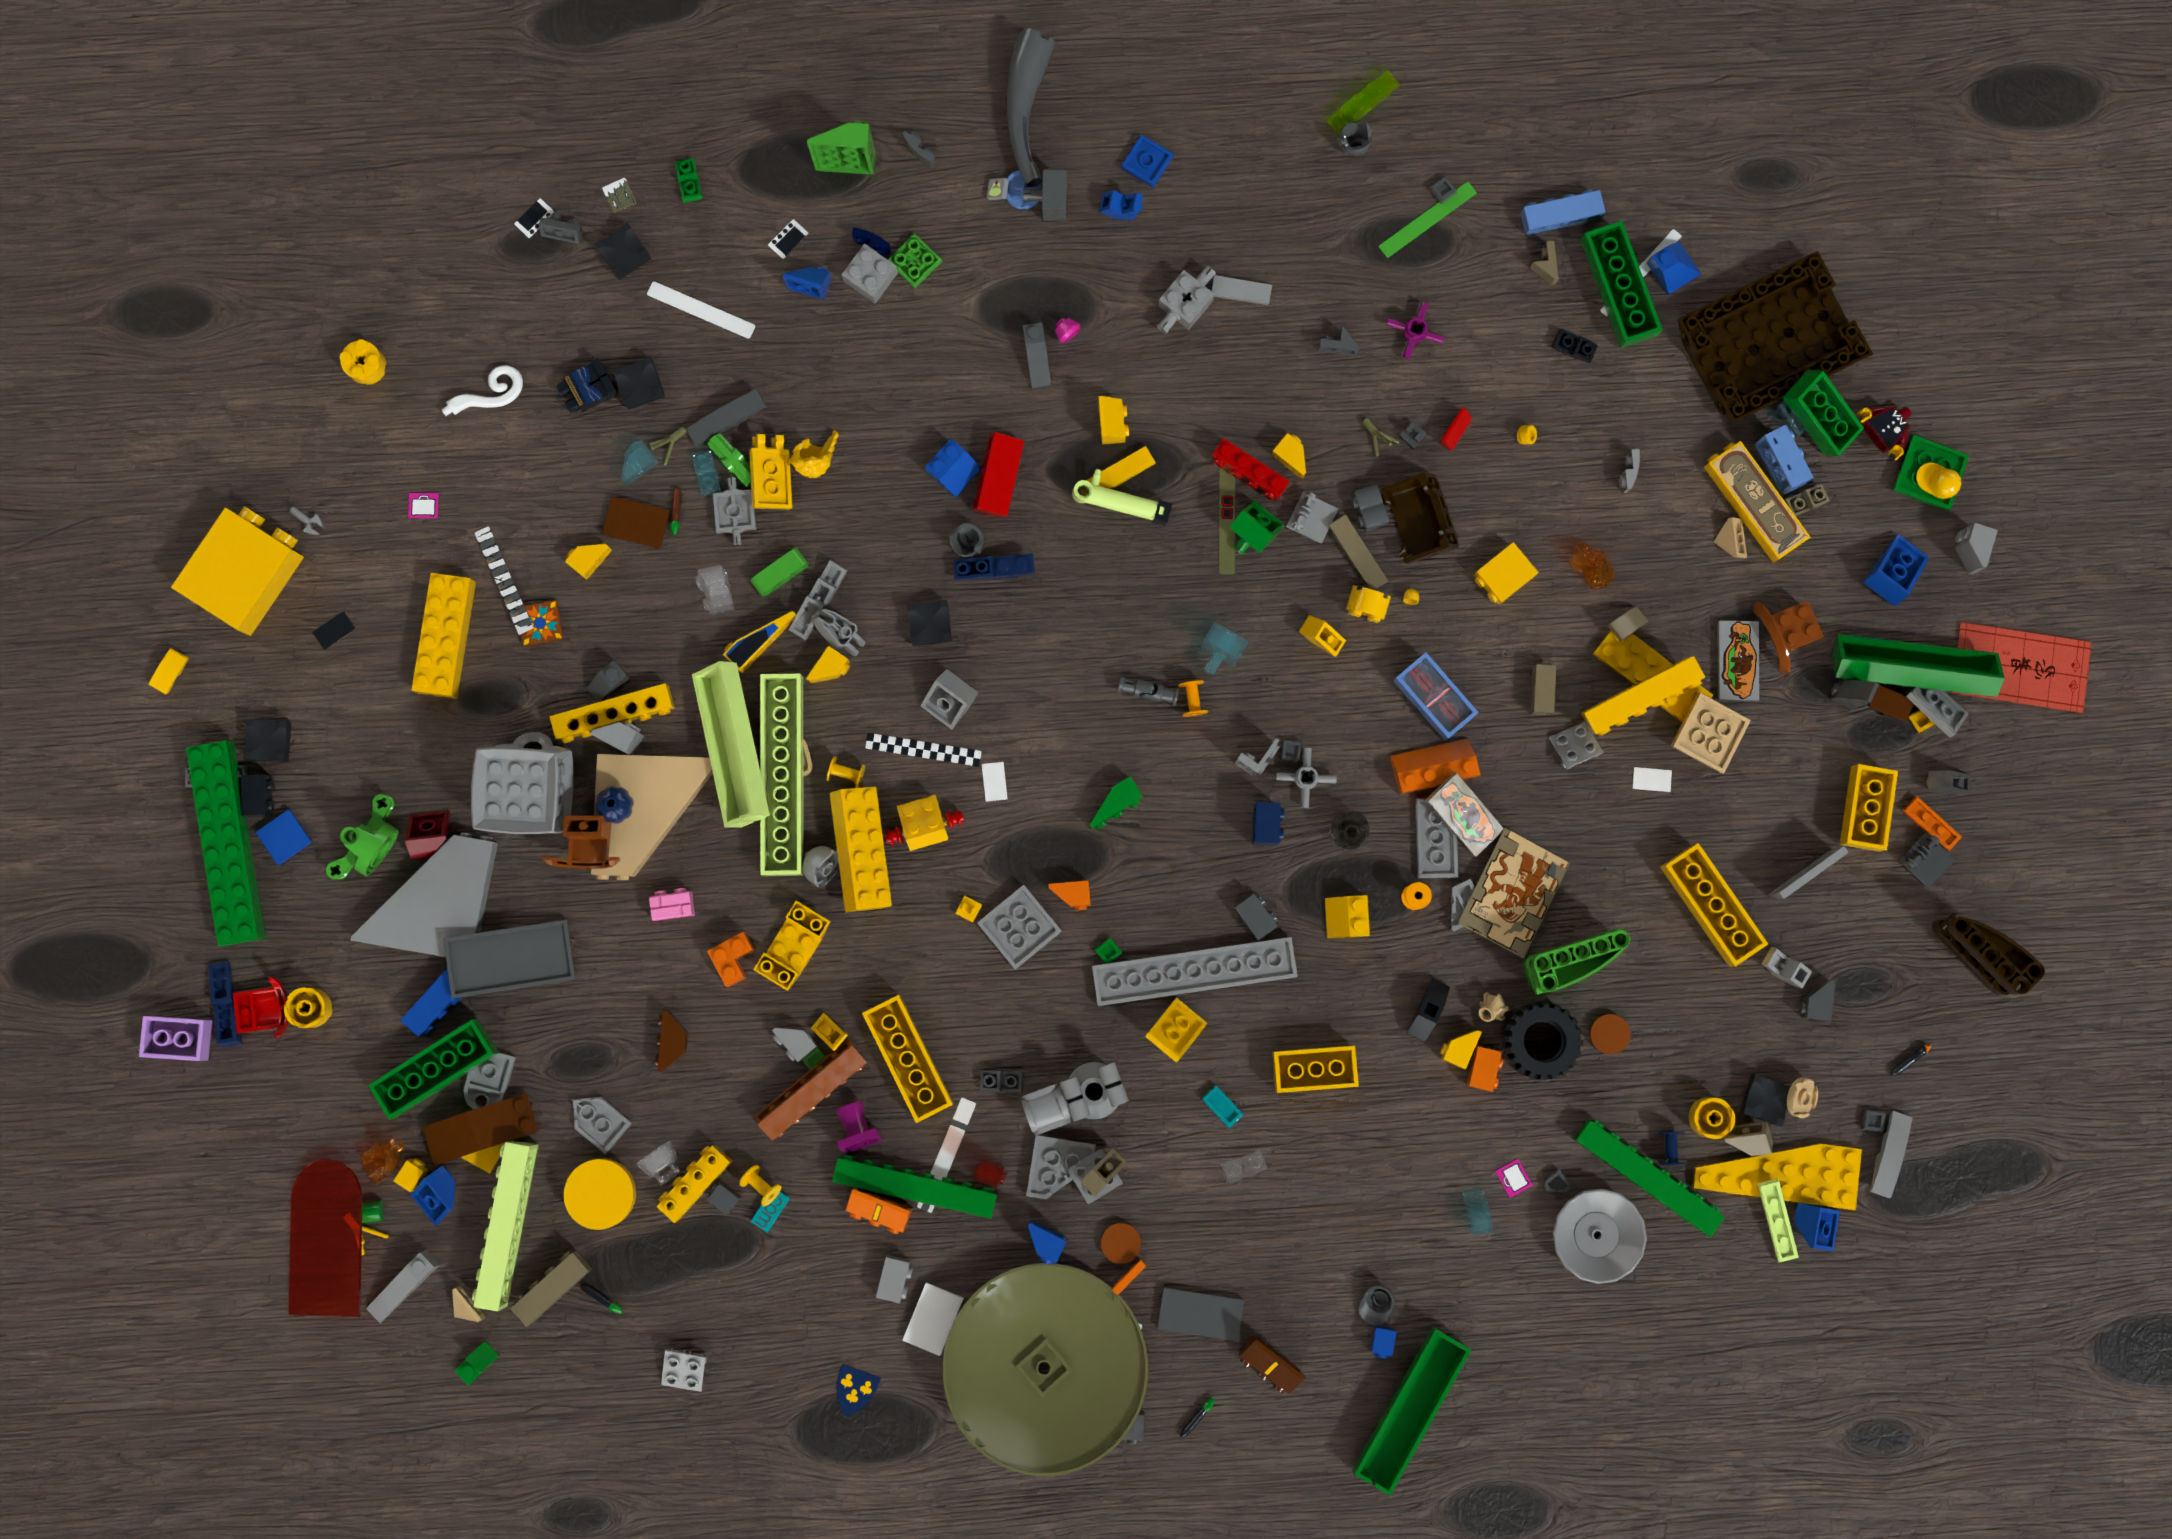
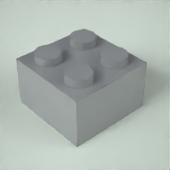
(869, 273)

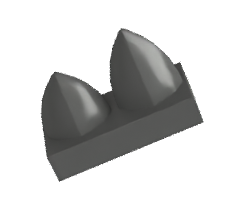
(556, 229)

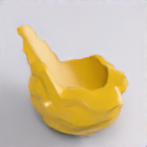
(813, 460)

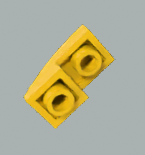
(168, 671)

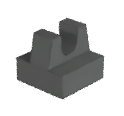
(1412, 435)

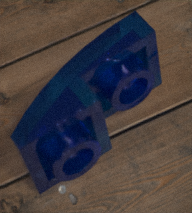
(876, 243)

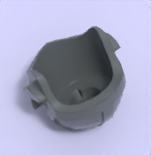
(1355, 138)
(967, 539)

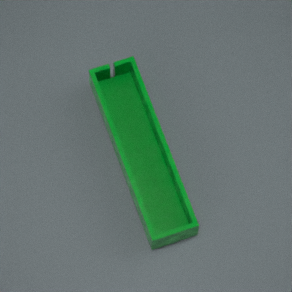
(1917, 665)
(1411, 1410)

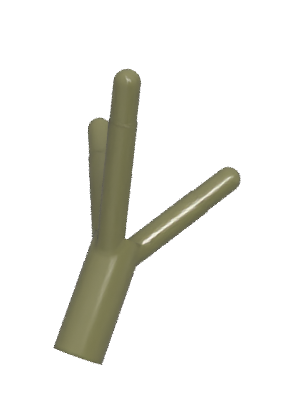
(1375, 432)
(672, 438)

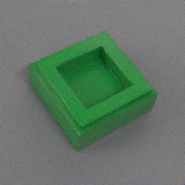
(1108, 951)

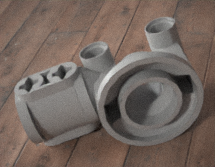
(1057, 1104)

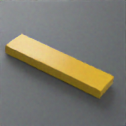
(1124, 469)

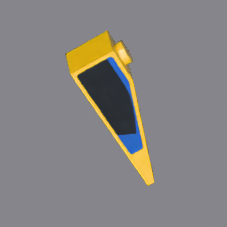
(750, 647)

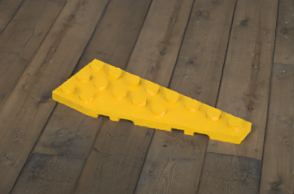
(1806, 1175)

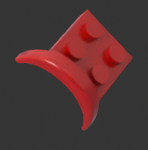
(261, 1009)

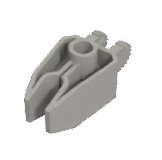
(838, 631)

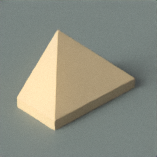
(1732, 538)
(464, 1306)

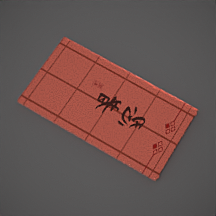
(2035, 666)

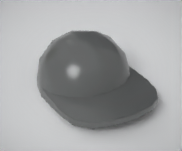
(1377, 1305)

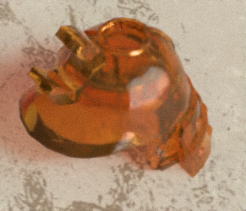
(1594, 566)
(381, 1159)

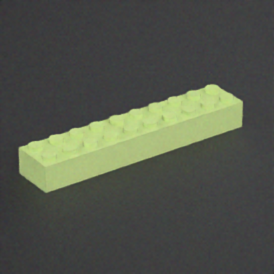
(782, 774)

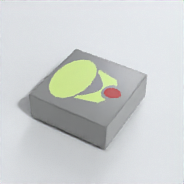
(997, 188)

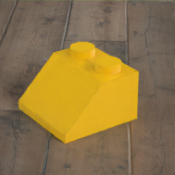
(1112, 420)
(1347, 916)

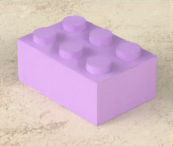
(175, 1038)

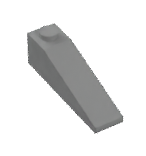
(403, 1285)

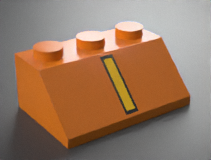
(878, 1210)

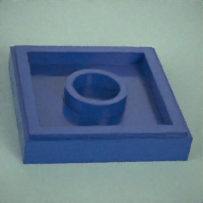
(1147, 161)
(284, 837)

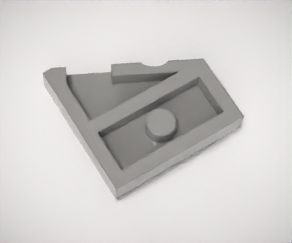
(1459, 898)

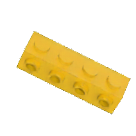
(694, 1183)

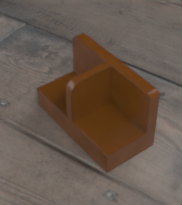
(1891, 704)

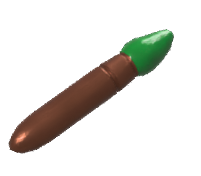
(674, 526)

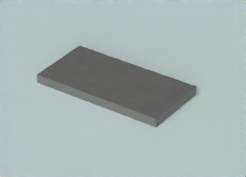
(509, 959)

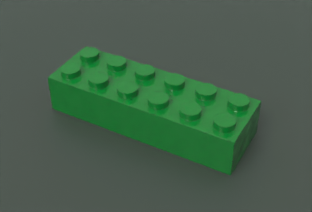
(1621, 284)
(433, 1069)

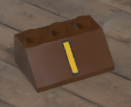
(1271, 1365)

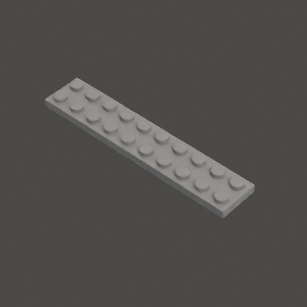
(1194, 971)

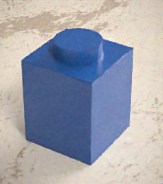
(1383, 1341)

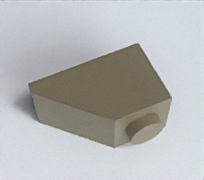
(1751, 1138)
(1103, 1172)

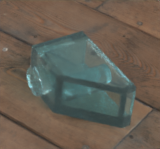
(637, 462)
(1477, 1212)

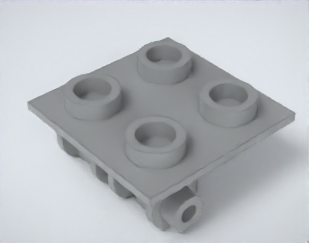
(1312, 517)
(1575, 745)
(1083, 1167)
(683, 1369)

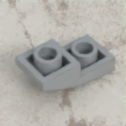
(1629, 476)

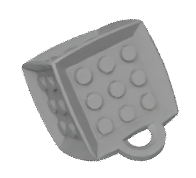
(522, 787)

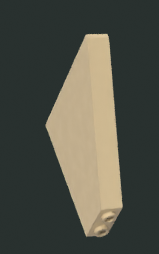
(661, 794)

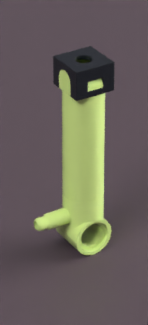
(1121, 502)

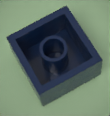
(1267, 824)

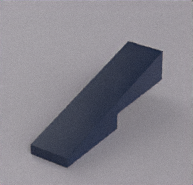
(222, 998)

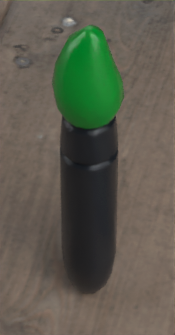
(614, 1307)
(1207, 1406)

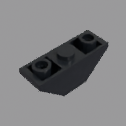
(1429, 1010)

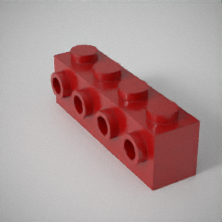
(1250, 470)

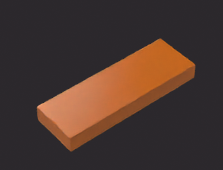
(1931, 823)

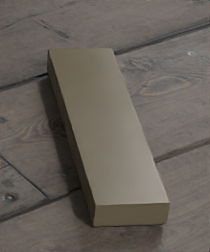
(1358, 553)

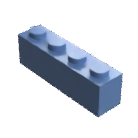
(1562, 212)

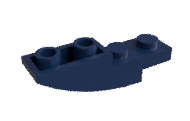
(994, 567)

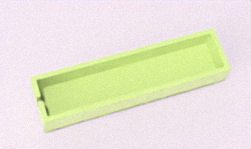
(730, 744)

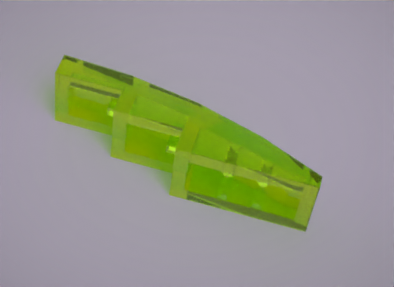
(1363, 102)

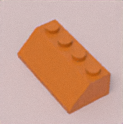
(1433, 765)

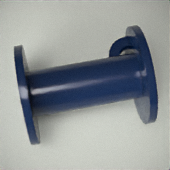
(1671, 1147)

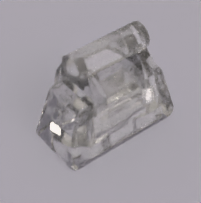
(658, 1160)

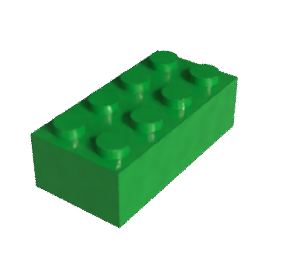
(1823, 412)

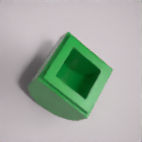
(372, 1211)

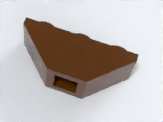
(671, 1042)

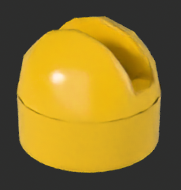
(1411, 597)

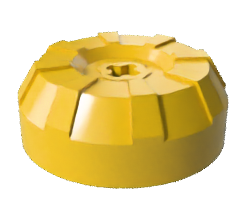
(599, 1194)

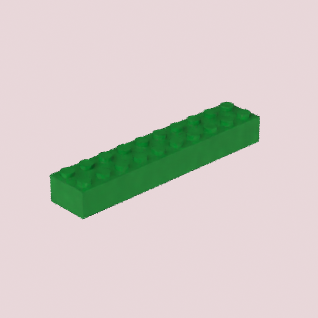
(225, 843)

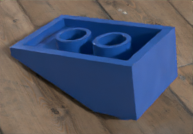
(1896, 570)

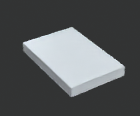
(933, 1319)

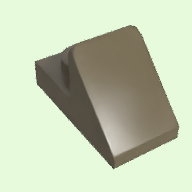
(1548, 268)

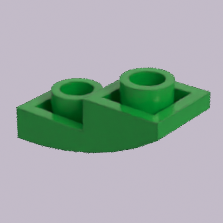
(688, 180)

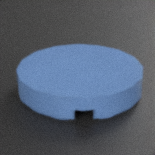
(1015, 191)

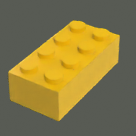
(1868, 807)
(1315, 1069)

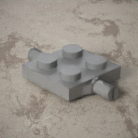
(734, 511)

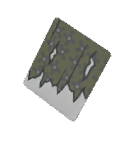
(619, 195)

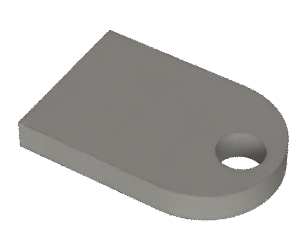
(489, 1080)

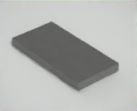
(1200, 1314)

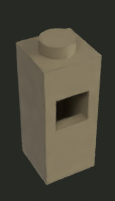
(1543, 689)

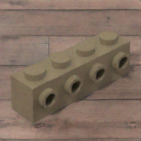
(551, 1288)

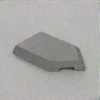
(599, 1122)

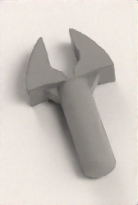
(307, 520)

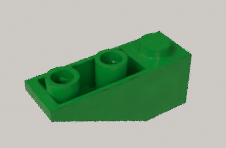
(1119, 798)

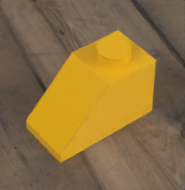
(1291, 455)
(587, 558)
(1322, 635)
(829, 666)
(1460, 1049)

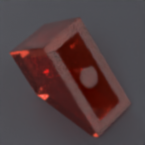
(990, 1173)

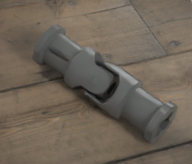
(1144, 689)

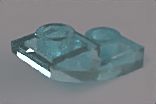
(706, 473)

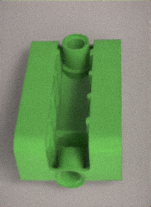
(1573, 961)

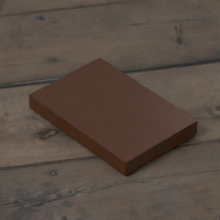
(636, 522)

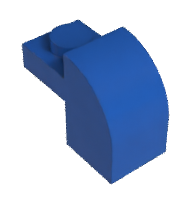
(1121, 206)

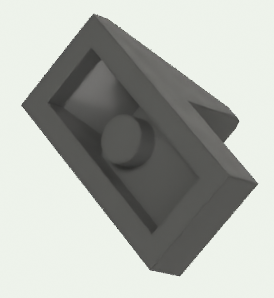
(1345, 345)

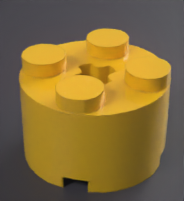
(359, 352)
(1368, 603)
(319, 1009)
(1716, 1128)

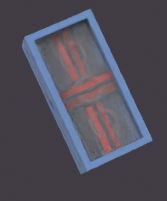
(1435, 696)

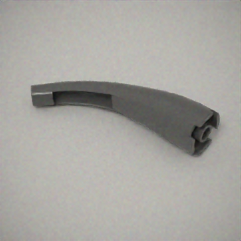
(1025, 73)

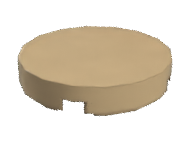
(1802, 1097)

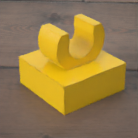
(968, 909)

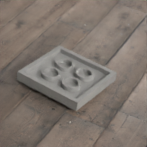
(1019, 927)

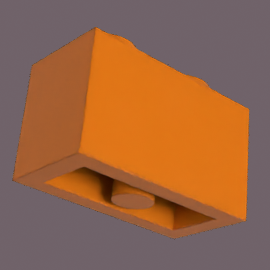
(1484, 1069)

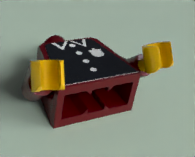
(1886, 428)

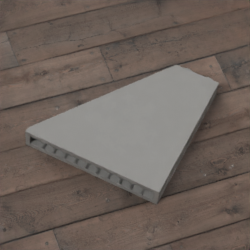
(437, 901)

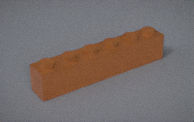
(810, 1090)

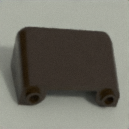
(1421, 517)

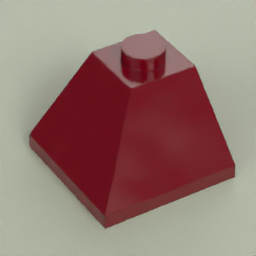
(426, 833)

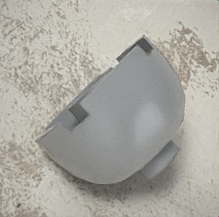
(819, 865)

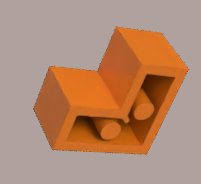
(726, 957)

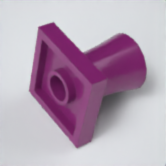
(856, 1128)

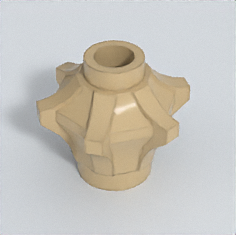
(1492, 1008)

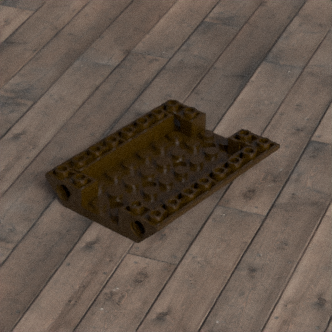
(1757, 318)

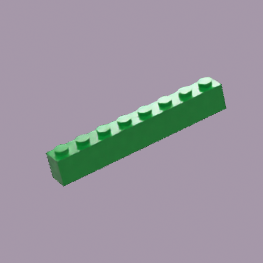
(1649, 1178)
(915, 1187)

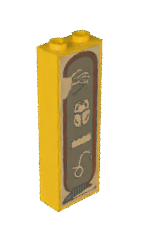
(1756, 501)

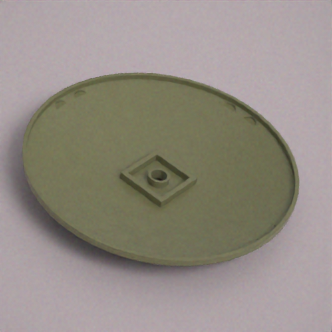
(1093, 1380)

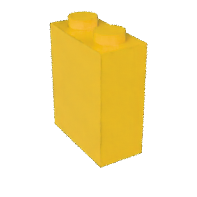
(1505, 574)

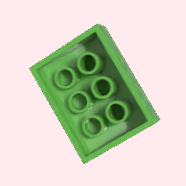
(844, 149)

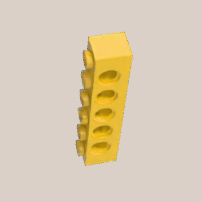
(562, 721)

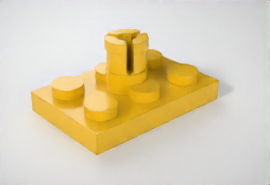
(1176, 1030)

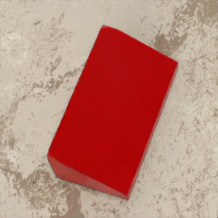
(1456, 429)

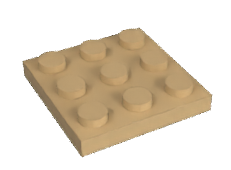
(1710, 733)

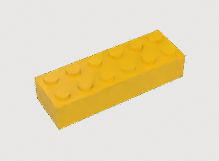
(443, 635)
(1642, 695)
(860, 849)
(1714, 905)
(907, 1058)

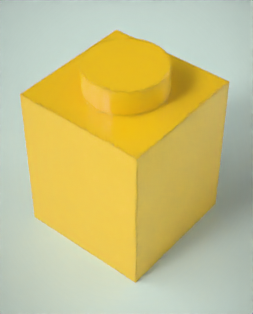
(411, 1174)

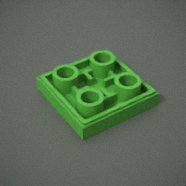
(915, 260)

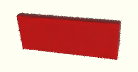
(998, 475)

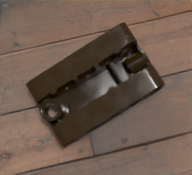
(1994, 952)

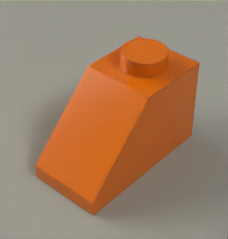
(1073, 893)

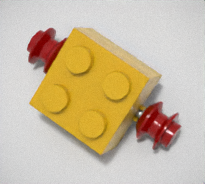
(923, 823)

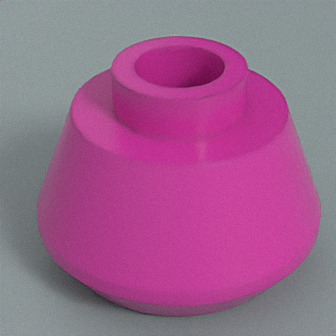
(1066, 329)

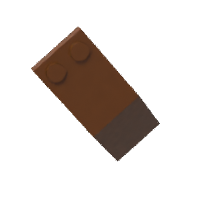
(480, 1129)

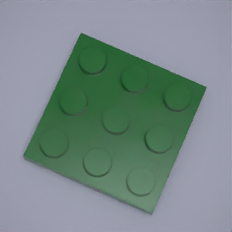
(1919, 453)

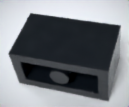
(257, 795)

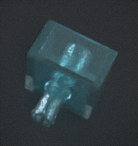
(1223, 647)

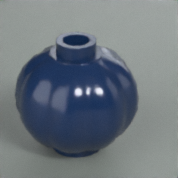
(622, 807)

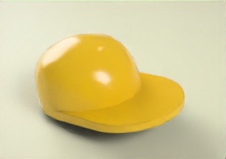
(1938, 480)

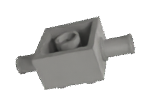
(1189, 311)

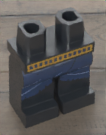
(589, 387)

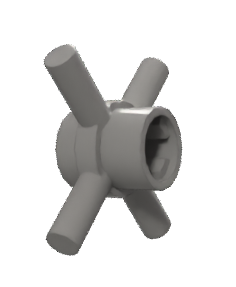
(1311, 773)

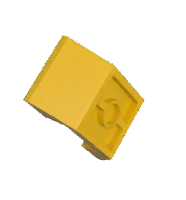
(792, 946)

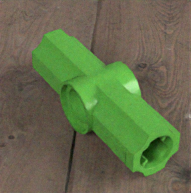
(731, 458)

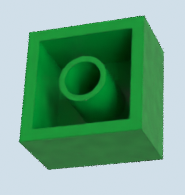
(1256, 528)

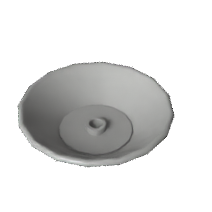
(1620, 1239)

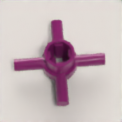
(1414, 337)

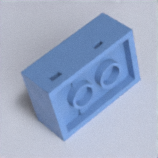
(1783, 460)

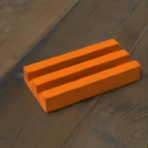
(1120, 1285)

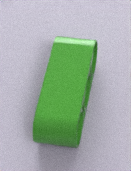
(779, 572)

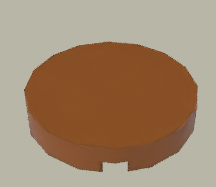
(1609, 1034)
(1120, 1243)

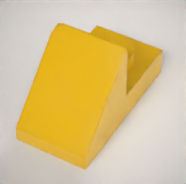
(829, 1031)

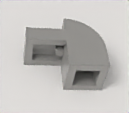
(1786, 968)

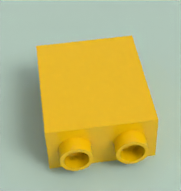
(239, 569)

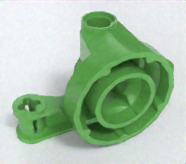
(368, 843)

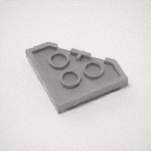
(1050, 1164)

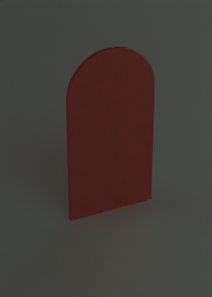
(326, 1241)

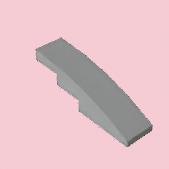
(818, 599)
(1891, 1154)

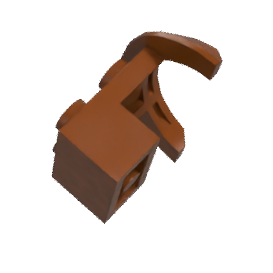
(1789, 630)
(587, 844)

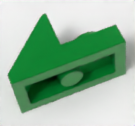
(476, 1363)

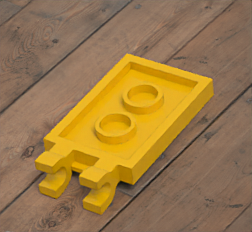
(770, 474)

